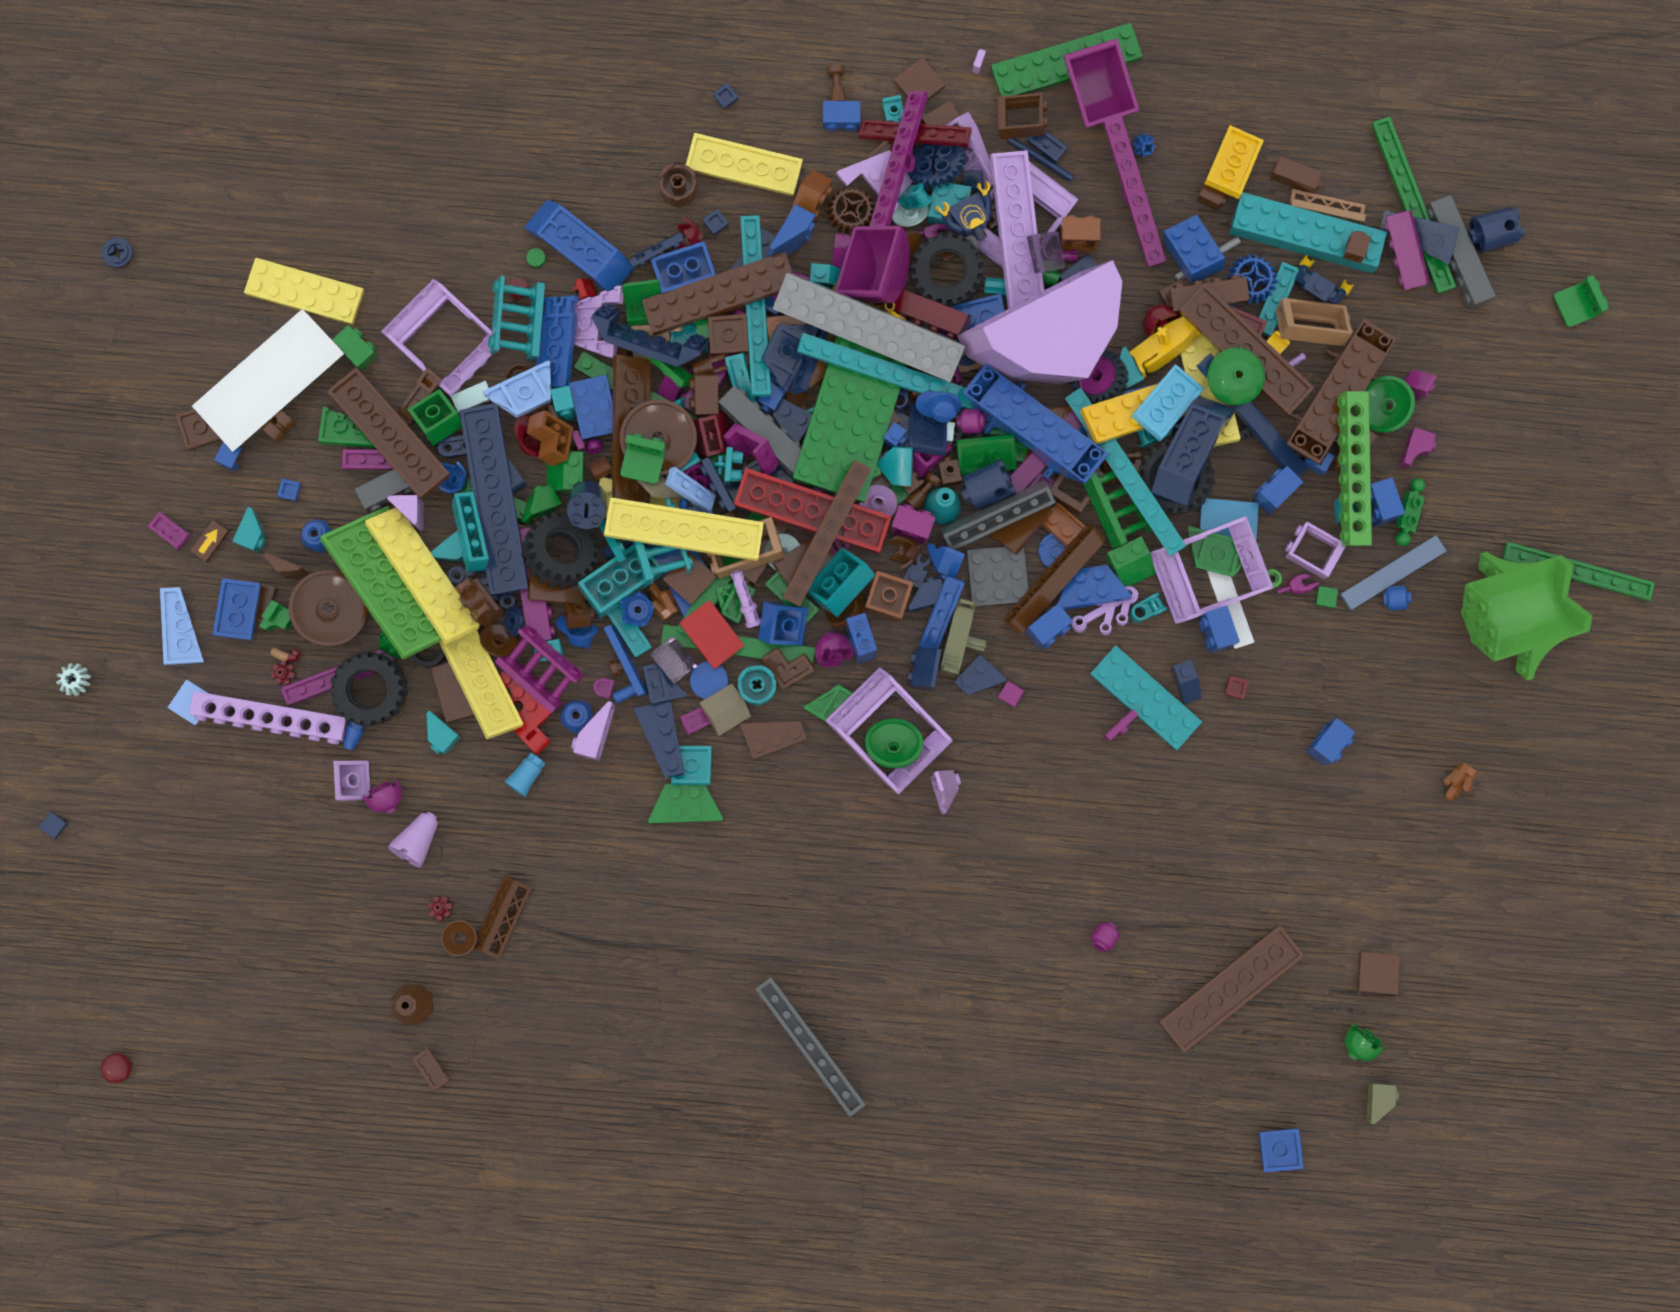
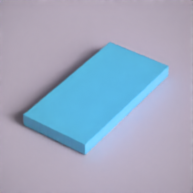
(1167, 402)

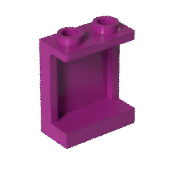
(752, 445)

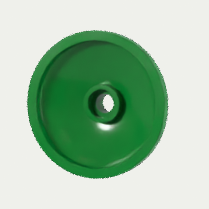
(1223, 379)
(1381, 394)
(897, 736)

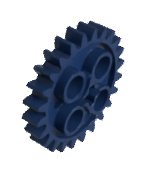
(937, 164)

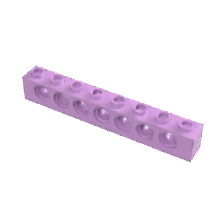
(202, 701)

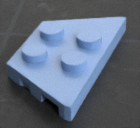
(524, 391)

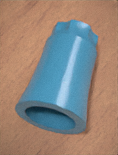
(525, 774)

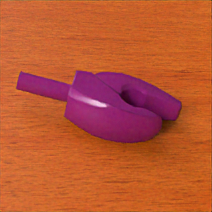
(931, 230)
(1296, 586)

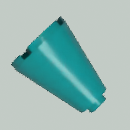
(944, 505)

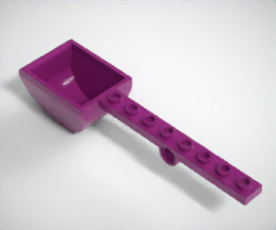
(1104, 97)
(879, 253)

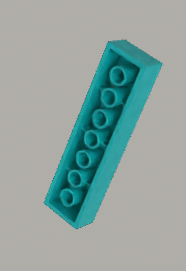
(1302, 231)

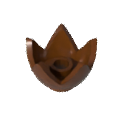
(907, 550)

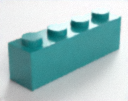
(470, 532)

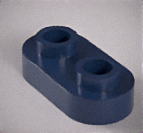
(457, 444)

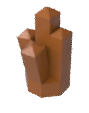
(663, 602)
(1459, 779)

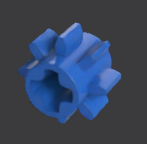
(1143, 145)

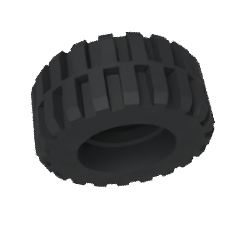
(342, 689)

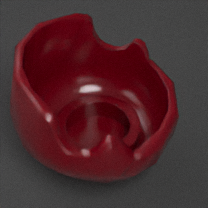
(116, 1068)

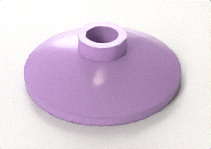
(889, 500)

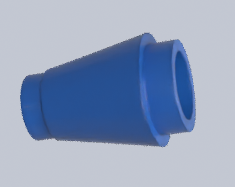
(352, 735)

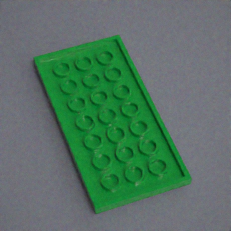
(846, 425)

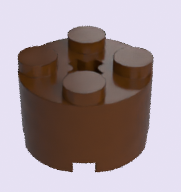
(680, 175)

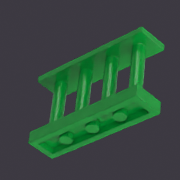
(1106, 515)

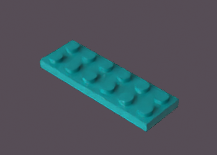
(1147, 697)

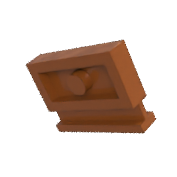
(1063, 525)

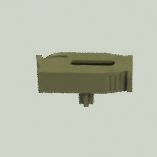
(959, 639)

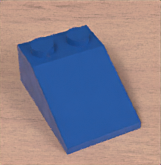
(794, 232)

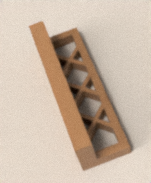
(1343, 213)

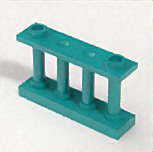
(534, 311)
(644, 554)

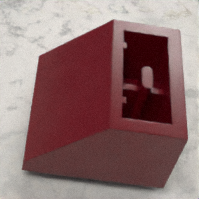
(710, 434)

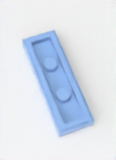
(690, 489)

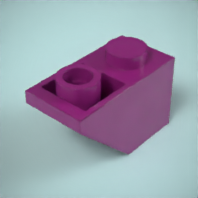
(1420, 382)

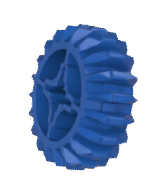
(1266, 279)

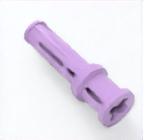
(747, 607)

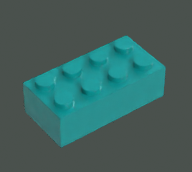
(615, 582)

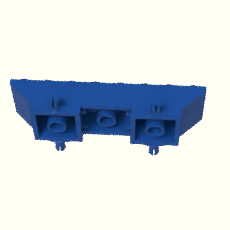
(1034, 425)

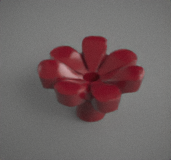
(285, 675)
(443, 908)

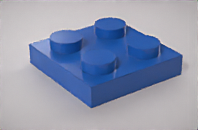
(1281, 1150)

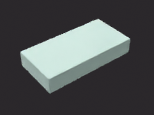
(470, 397)

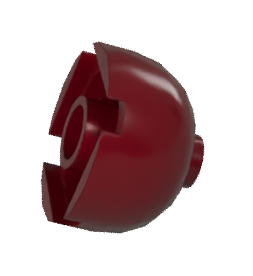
(1157, 317)

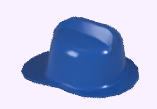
(938, 405)
(577, 636)

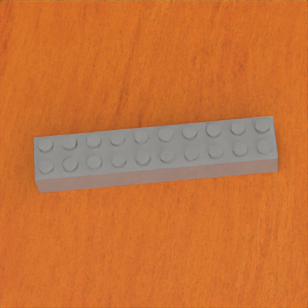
(868, 326)

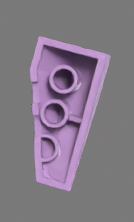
(976, 153)
(945, 788)

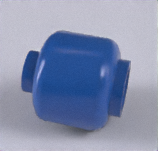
(1397, 598)

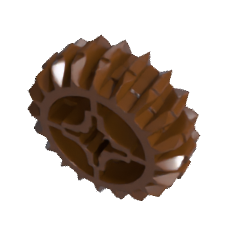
(839, 220)

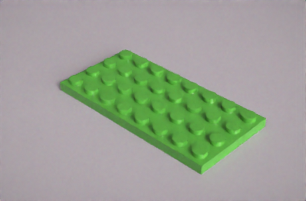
(380, 586)

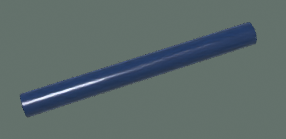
(1041, 159)

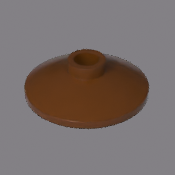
(497, 640)

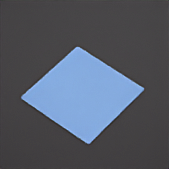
(182, 701)

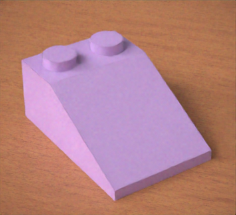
(594, 734)

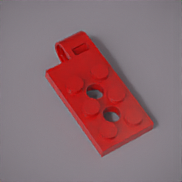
(532, 715)

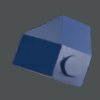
(945, 560)

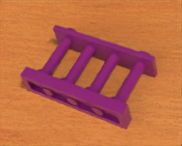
(523, 675)

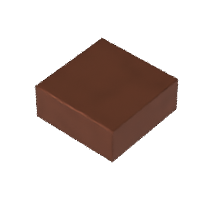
(600, 467)

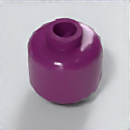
(971, 421)
(1105, 936)

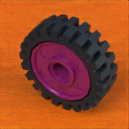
(1113, 379)

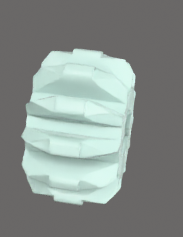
(75, 672)

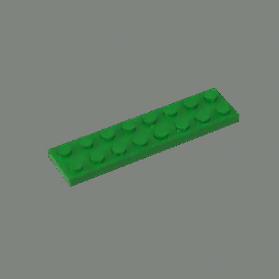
(1047, 66)

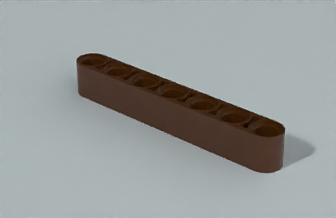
(1054, 579)

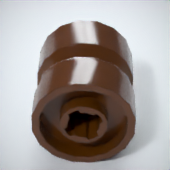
(278, 426)

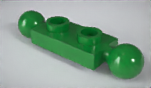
(1412, 507)

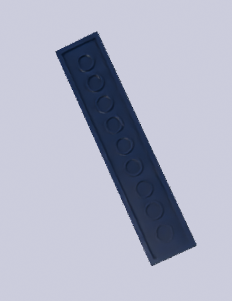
(494, 498)

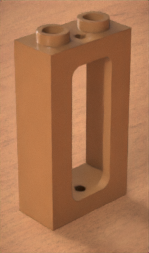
(1334, 314)
(777, 553)

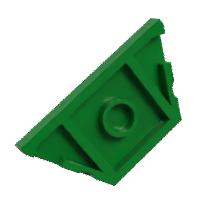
(1215, 553)
(685, 804)

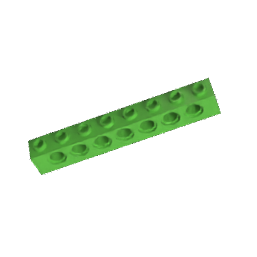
(1361, 460)

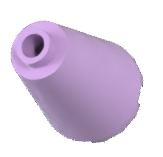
(415, 839)

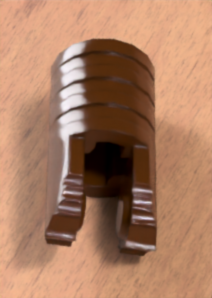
(705, 365)

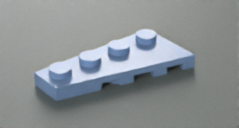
(178, 635)

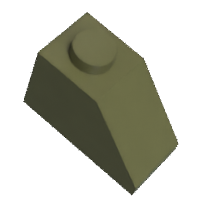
(1380, 1101)

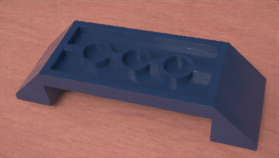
(641, 342)
(1190, 450)

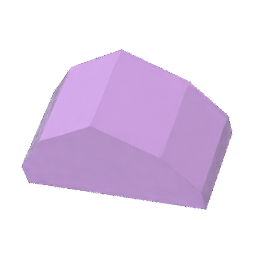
(1054, 333)

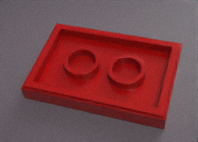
(711, 634)

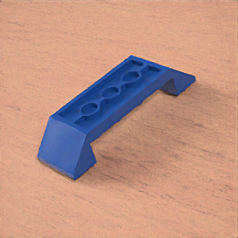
(580, 245)

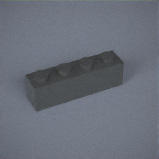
(375, 493)

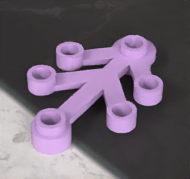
(1109, 609)

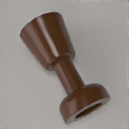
(837, 91)
(918, 497)

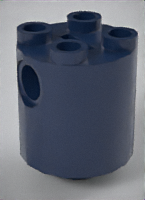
(1495, 229)
(987, 485)
(586, 505)

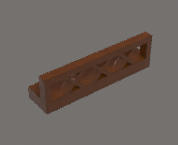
(498, 915)

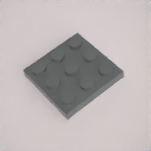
(996, 576)

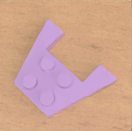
(872, 171)
(586, 332)

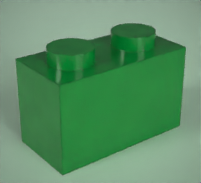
(354, 348)

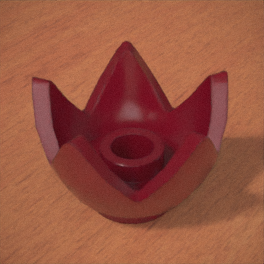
(691, 233)

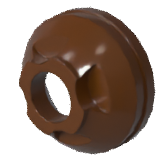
(852, 609)
(448, 938)

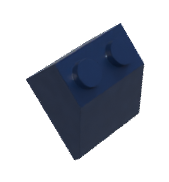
(925, 668)

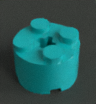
(757, 674)

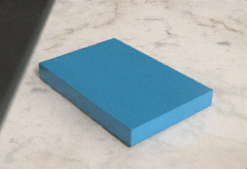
(1218, 512)

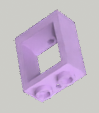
(1324, 537)

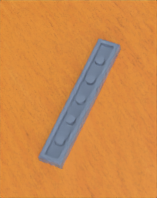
(1393, 572)

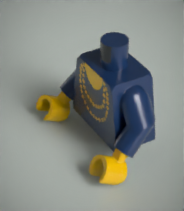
(970, 214)
(1318, 286)

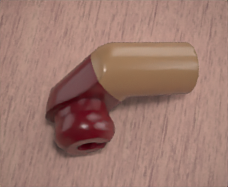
(284, 656)

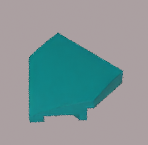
(898, 465)

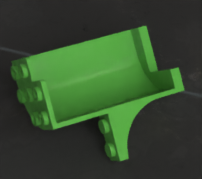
(1522, 610)

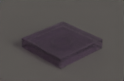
(1046, 252)

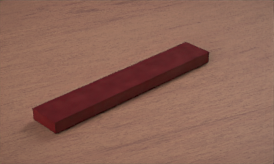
(926, 133)

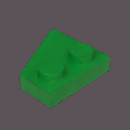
(828, 702)

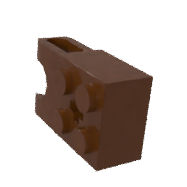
(478, 599)

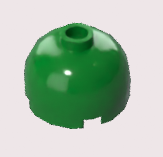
(1362, 1044)

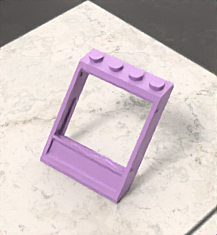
(1045, 193)
(417, 313)
(1176, 582)
(863, 704)

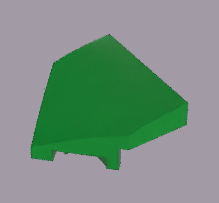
(729, 601)

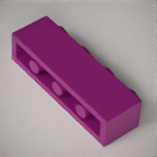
(1407, 249)

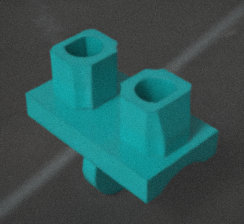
(731, 457)

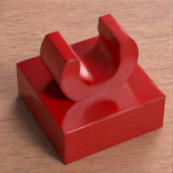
(585, 288)

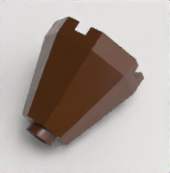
(419, 1004)

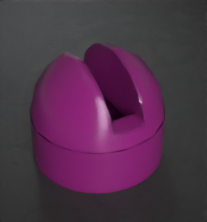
(594, 446)

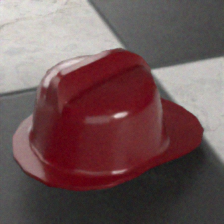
(528, 445)

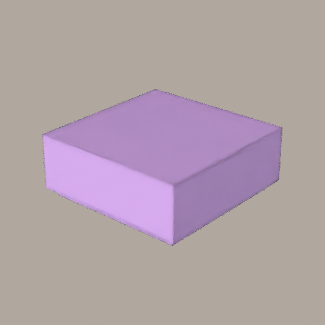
(978, 61)

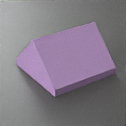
(411, 507)
(351, 780)

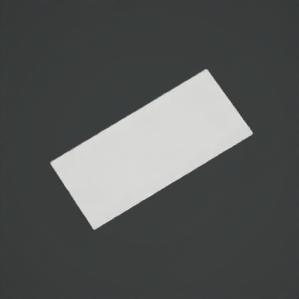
(267, 380)

